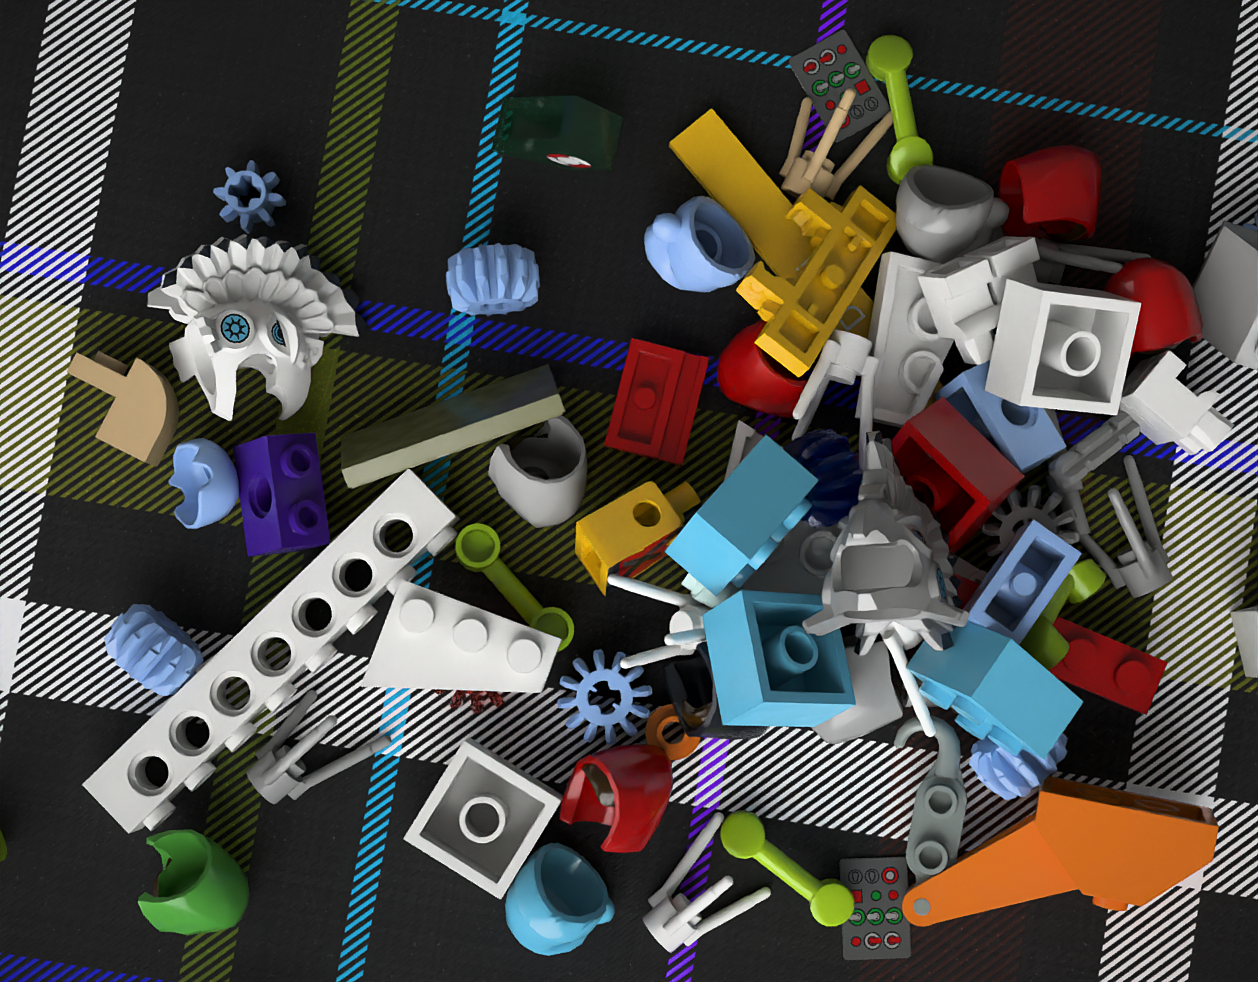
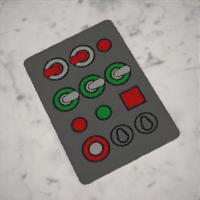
(828, 72)
(878, 922)

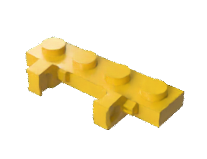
(808, 308)

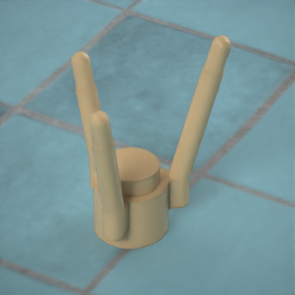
(814, 168)

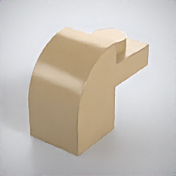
(144, 405)

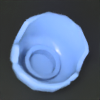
(206, 480)

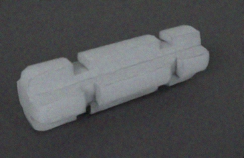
(1093, 450)

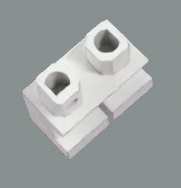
(970, 290)
(1169, 409)

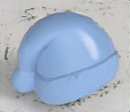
(679, 242)

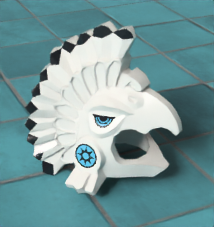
(254, 309)

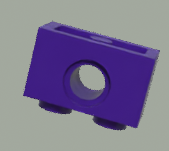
(281, 494)

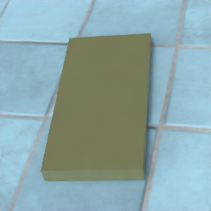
(449, 426)

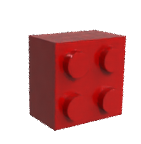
(955, 469)

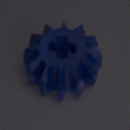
(838, 472)

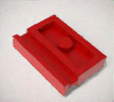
(656, 402)

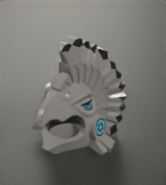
(890, 562)

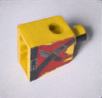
(616, 541)

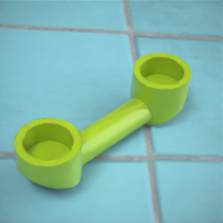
(888, 62)
(478, 551)
(1043, 639)
(744, 837)

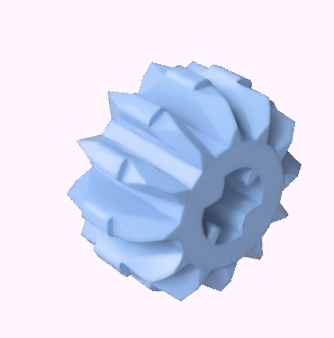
(493, 279)
(153, 649)
(593, 712)
(1013, 774)

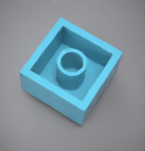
(744, 518)
(770, 666)
(996, 690)

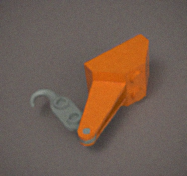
(1080, 837)

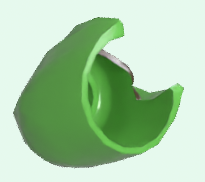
(198, 887)

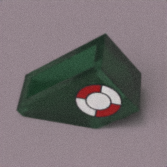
(558, 132)

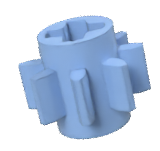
(240, 185)

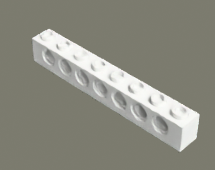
(122, 781)

